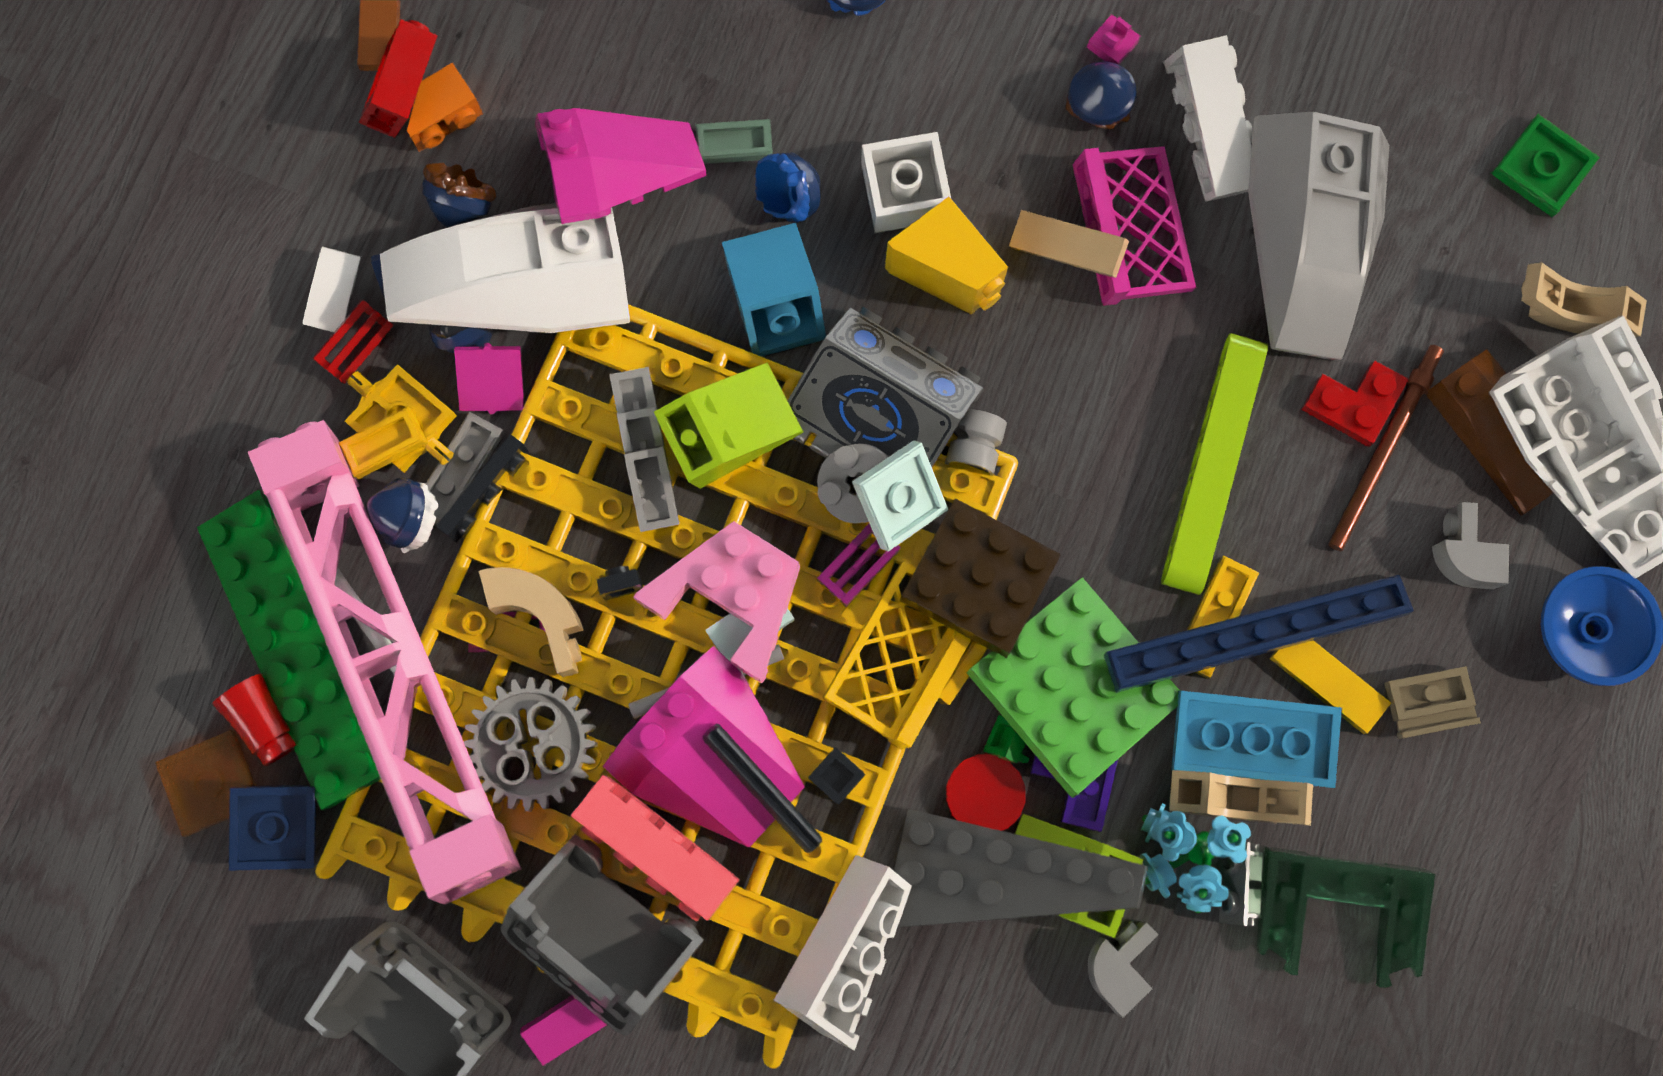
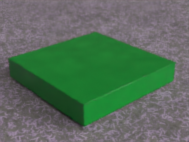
(1545, 165)

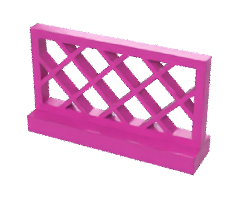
(1100, 215)

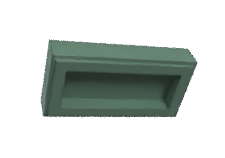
(734, 141)

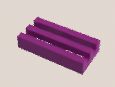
(835, 588)

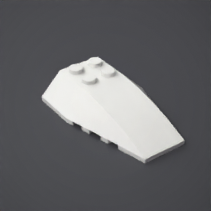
(1595, 437)

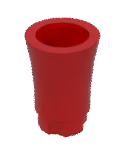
(256, 719)

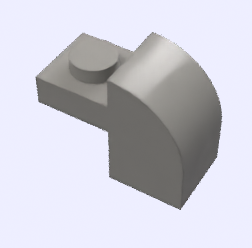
(1465, 559)
(1111, 969)

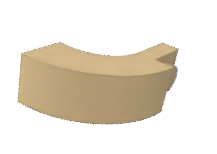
(1577, 306)
(523, 591)
(1241, 798)

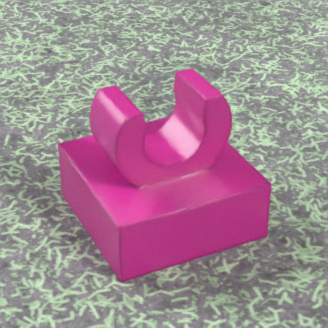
(1113, 40)

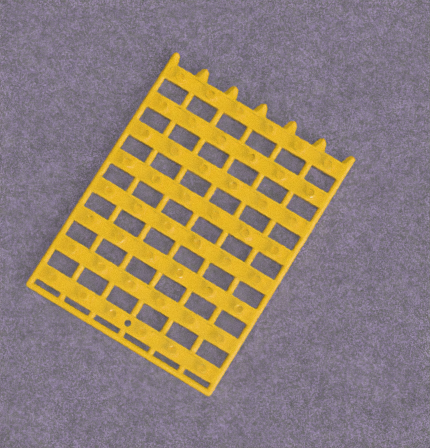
(707, 988)

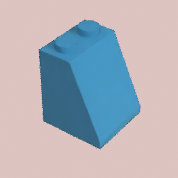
(775, 290)

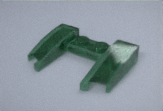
(1398, 890)

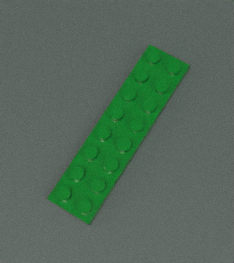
(289, 647)

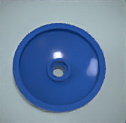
(1624, 622)

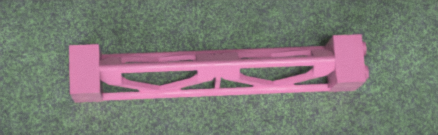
(313, 470)

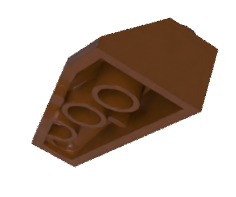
(1473, 415)

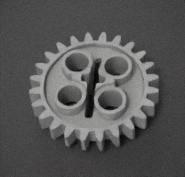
(566, 733)

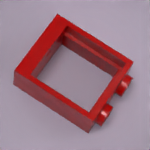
(398, 77)

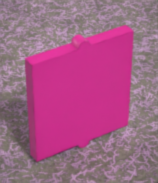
(489, 378)

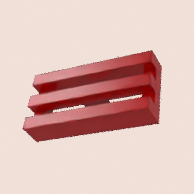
(374, 316)

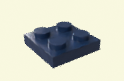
(272, 827)

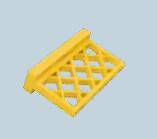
(928, 683)

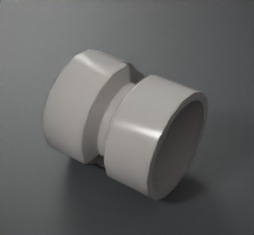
(977, 437)

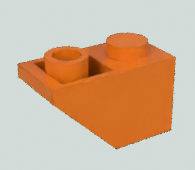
(441, 108)

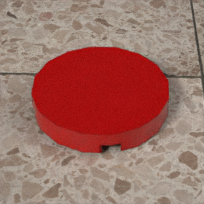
(986, 792)

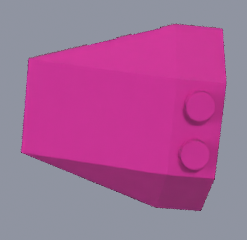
(613, 159)
(676, 770)

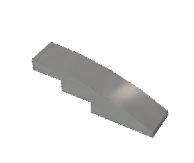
(644, 449)

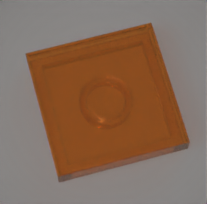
(201, 781)

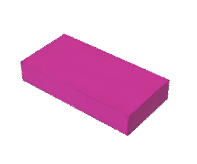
(560, 1029)

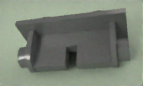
(1243, 903)

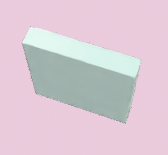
(900, 495)

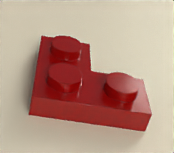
(1357, 412)

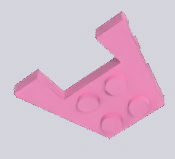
(742, 578)

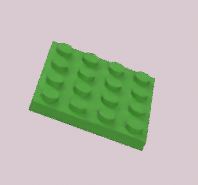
(1062, 693)

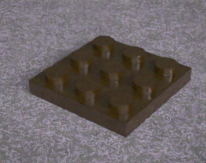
(980, 578)

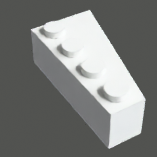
(1213, 115)
(845, 951)

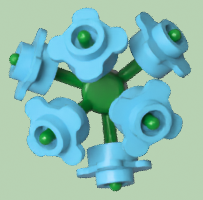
(1176, 837)

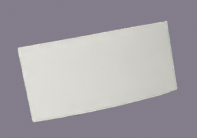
(331, 289)

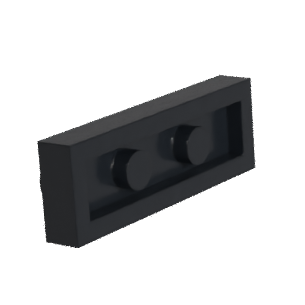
(482, 489)

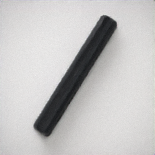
(762, 788)

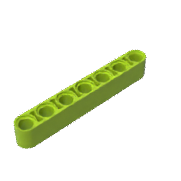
(1214, 464)

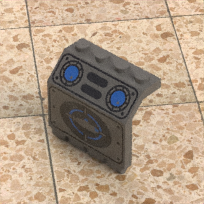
(879, 391)

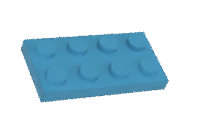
(1256, 738)

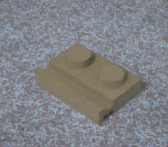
(1432, 702)

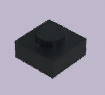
(619, 582)
(836, 776)

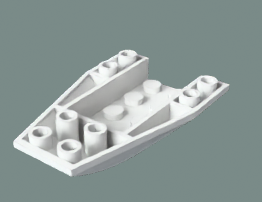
(510, 274)

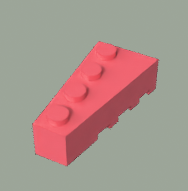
(655, 847)

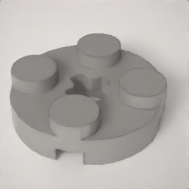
(833, 477)

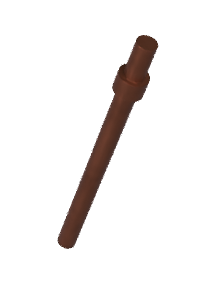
(1418, 384)

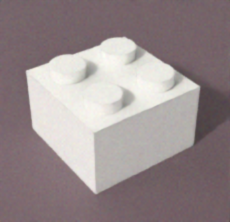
(903, 179)

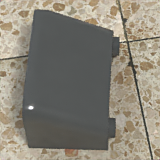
(597, 937)
(410, 1005)

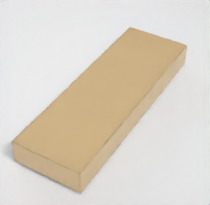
(1069, 243)

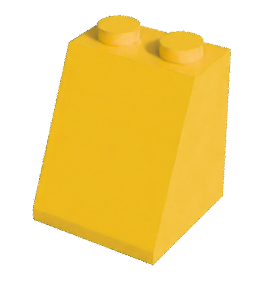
(948, 259)

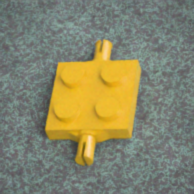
(392, 395)

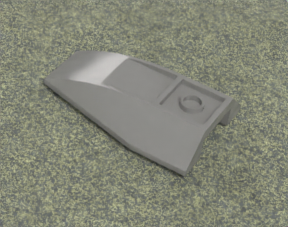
(1315, 224)

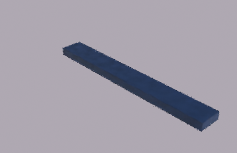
(1257, 633)

